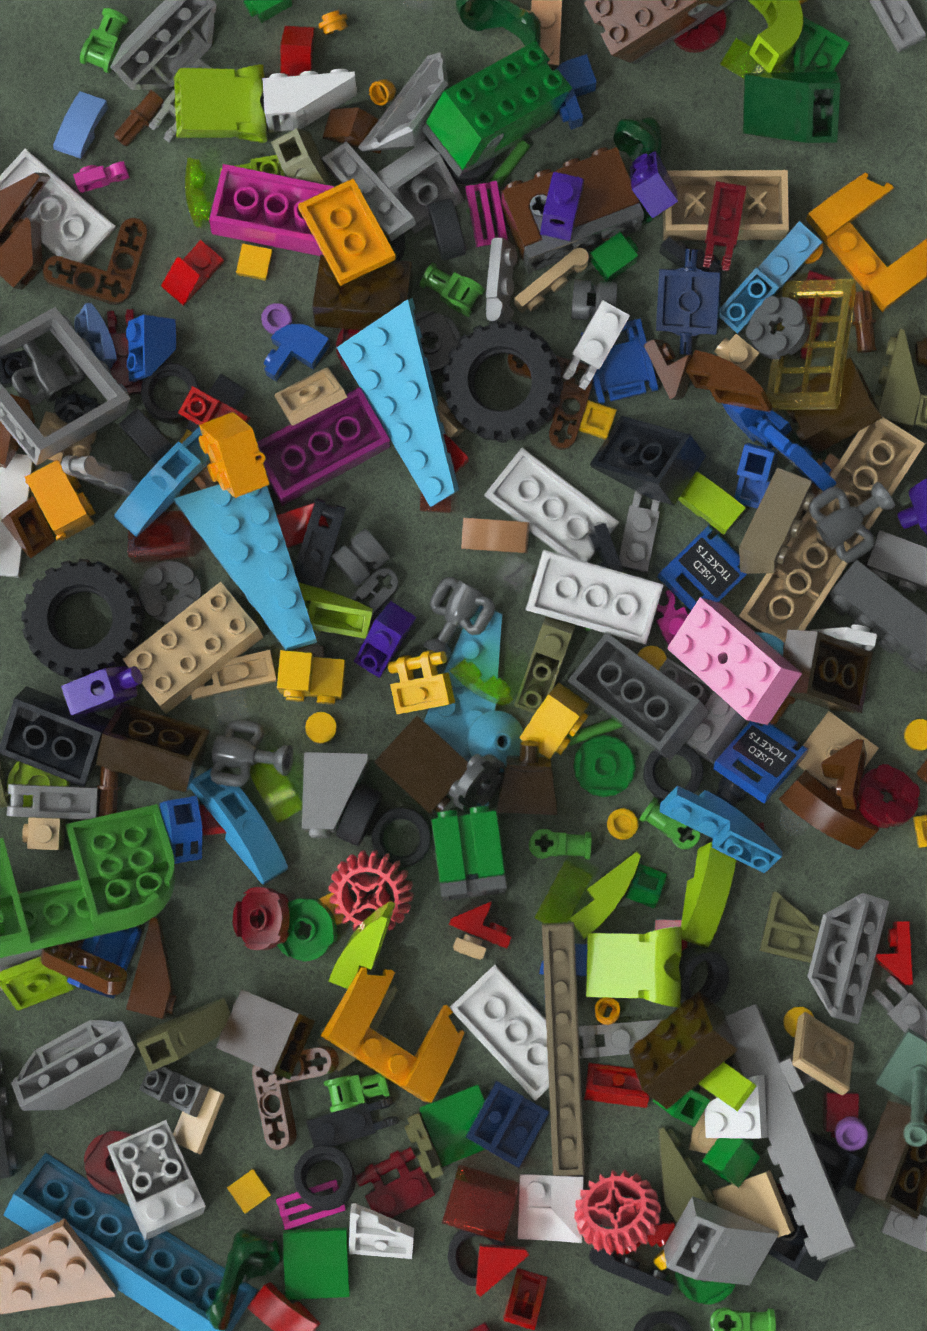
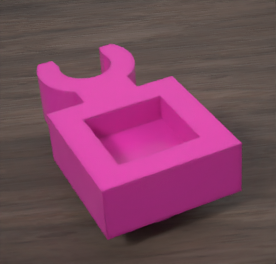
(95, 177)
(671, 619)

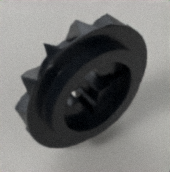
(70, 407)

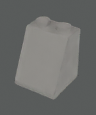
(328, 788)

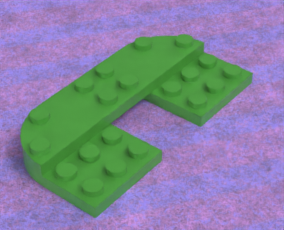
(123, 883)

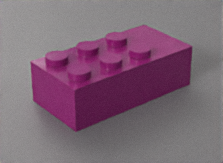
(322, 447)

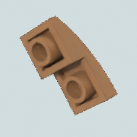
(495, 535)

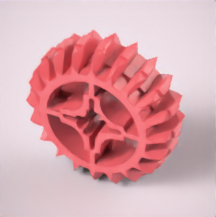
(363, 883)
(634, 1217)

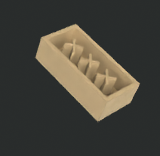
(764, 207)
(193, 647)

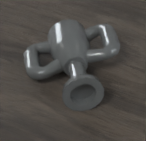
(47, 375)
(847, 520)
(459, 610)
(240, 753)

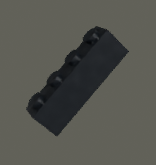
(843, 1172)

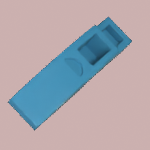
(769, 277)
(162, 484)
(243, 827)
(730, 829)

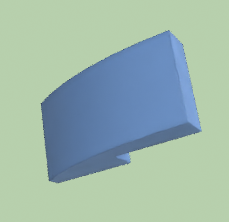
(79, 123)
(94, 330)

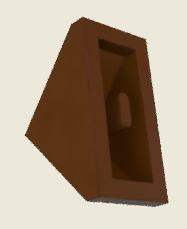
(349, 126)
(29, 527)

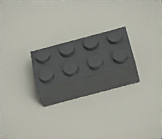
(885, 611)
(638, 696)

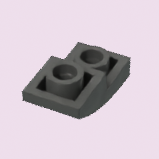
(175, 1090)

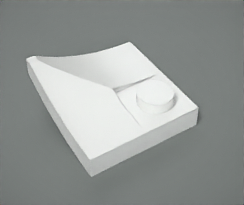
(549, 1207)

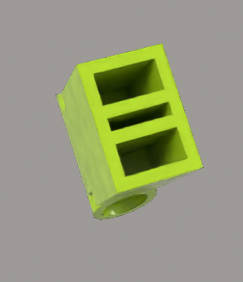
(220, 103)
(635, 966)

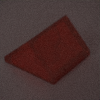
(163, 539)
(480, 1203)

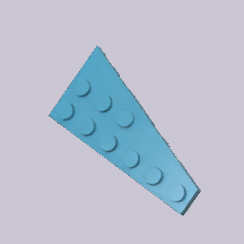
(400, 389)

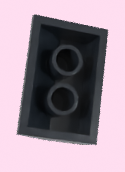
(50, 738)

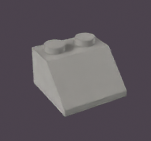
(420, 180)

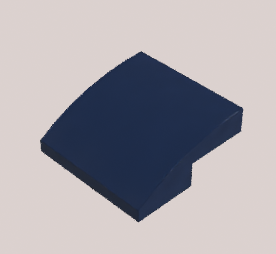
(507, 1124)

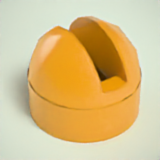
(382, 92)
(601, 1007)

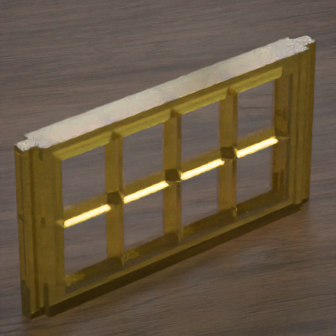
(815, 400)

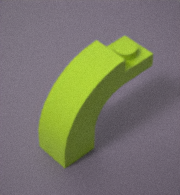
(784, 28)

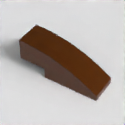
(726, 382)
(826, 812)

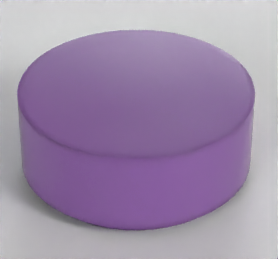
(275, 317)
(851, 1134)

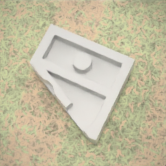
(856, 635)
(748, 1122)
(378, 1234)

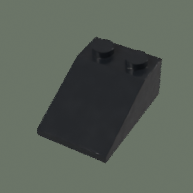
(649, 459)

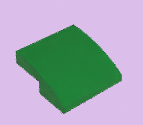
(450, 1121)
(316, 1263)

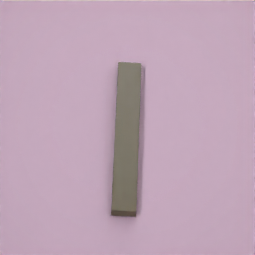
(563, 1048)

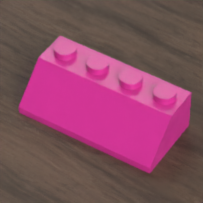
(264, 209)

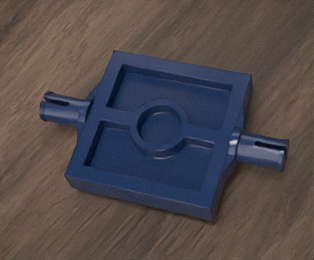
(688, 301)

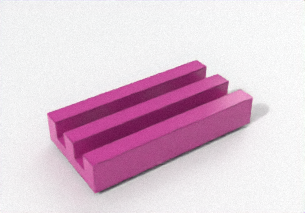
(497, 209)
(285, 1212)

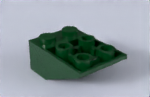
(792, 106)

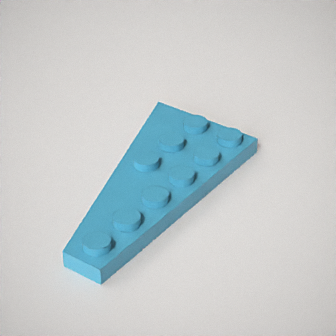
(253, 552)
(454, 720)

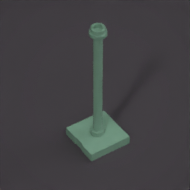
(907, 1078)

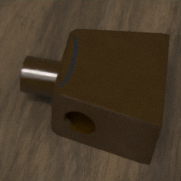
(527, 783)

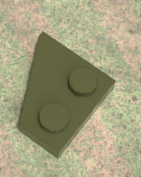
(788, 931)
(428, 1158)

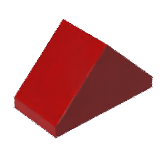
(296, 50)
(496, 1263)
(525, 1299)

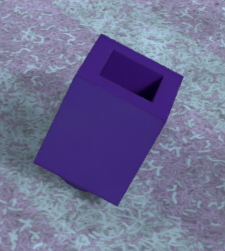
(652, 184)
(384, 638)

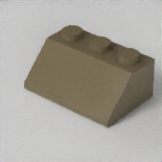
(775, 523)

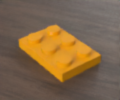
(346, 232)

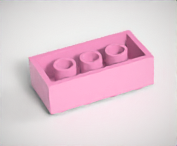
(734, 661)

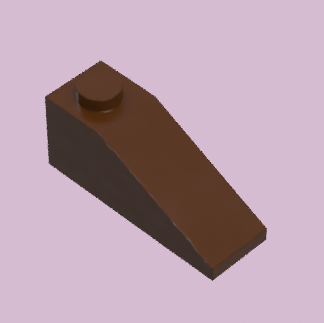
(17, 199)
(153, 980)

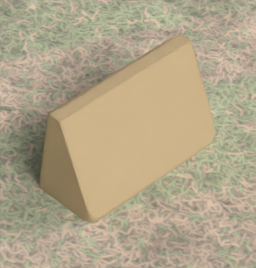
(194, 1131)

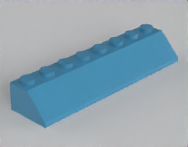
(155, 1273)

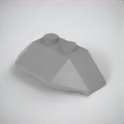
(164, 42)
(407, 114)
(847, 955)
(74, 1066)

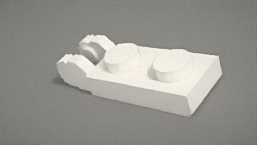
(597, 341)

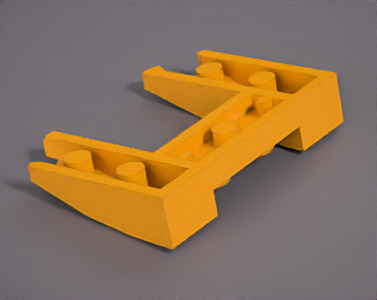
(833, 224)
(351, 1033)

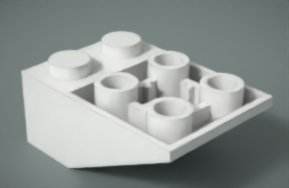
(301, 99)
(156, 1180)

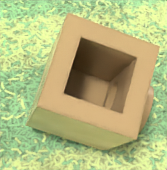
(737, 352)
(44, 833)

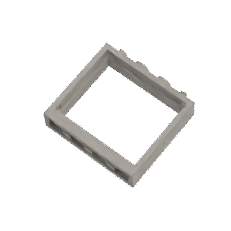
(17, 422)

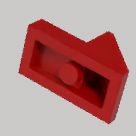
(191, 273)
(473, 921)
(899, 963)

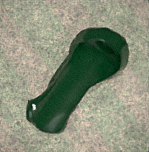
(493, 14)
(637, 139)
(247, 1259)

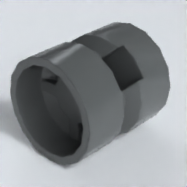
(603, 290)
(360, 557)

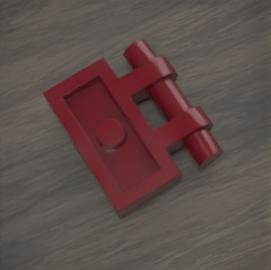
(400, 1193)

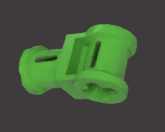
(104, 43)
(452, 289)
(668, 825)
(562, 844)
(353, 1090)
(744, 1320)

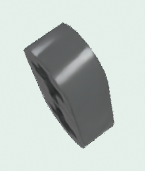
(371, 584)

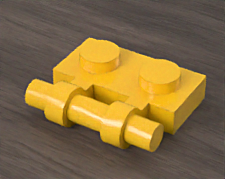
(423, 692)

